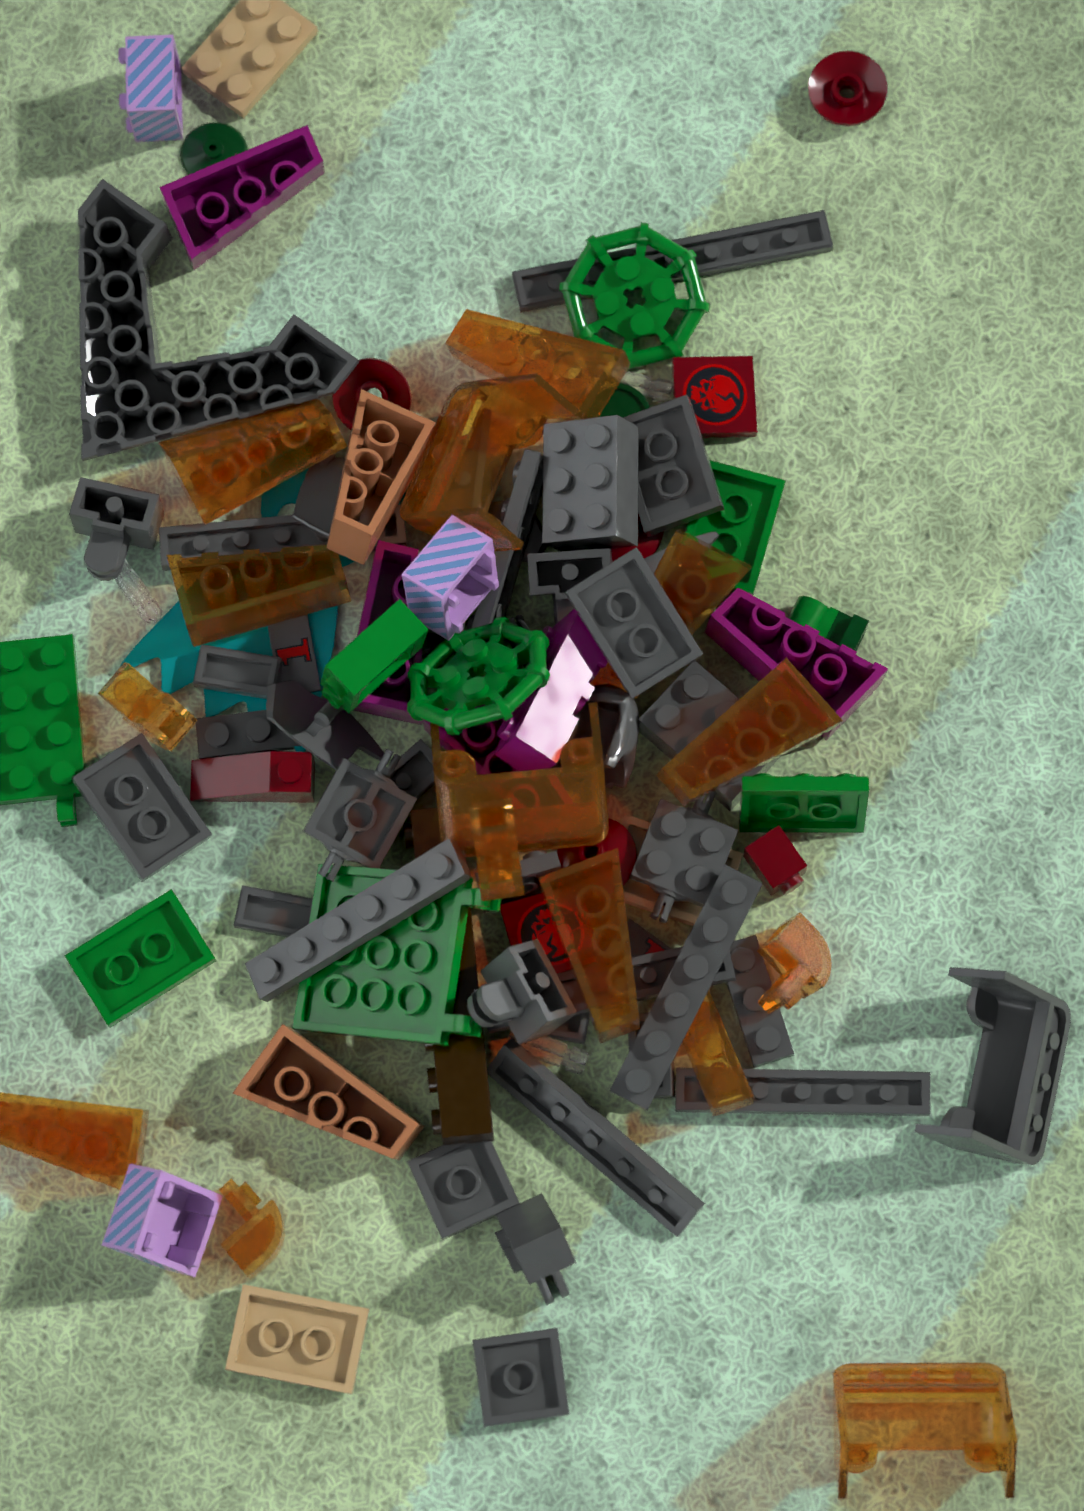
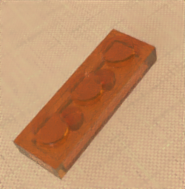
(716, 1061)

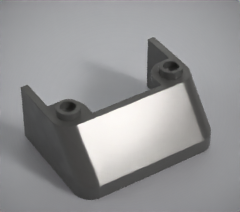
(1013, 1071)

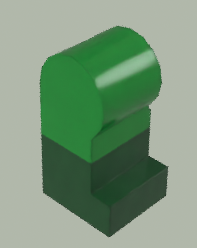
(830, 622)

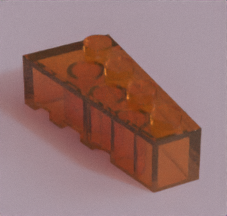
(573, 366)
(250, 455)
(694, 580)
(255, 589)
(757, 729)
(593, 930)
(75, 1135)

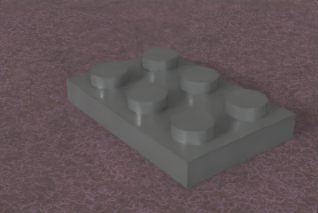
(673, 467)
(633, 623)
(141, 807)

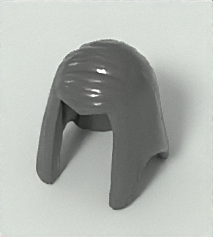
(618, 731)

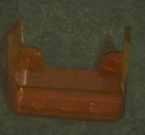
(471, 451)
(549, 805)
(923, 1410)

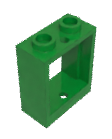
(373, 657)

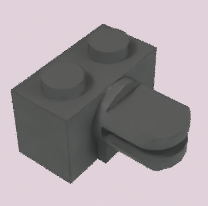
(114, 520)
(560, 571)
(522, 992)
(535, 1244)

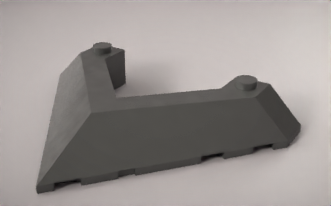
(127, 389)

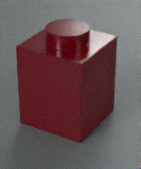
(776, 862)

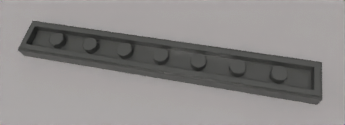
(715, 252)

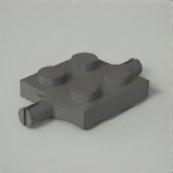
(359, 815)
(682, 854)

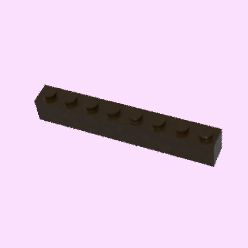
(460, 1067)

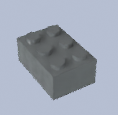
(590, 484)
(685, 712)

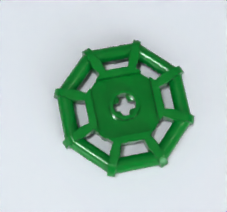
(633, 273)
(461, 680)

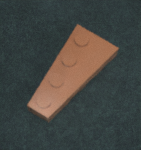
(377, 469)
(321, 1092)

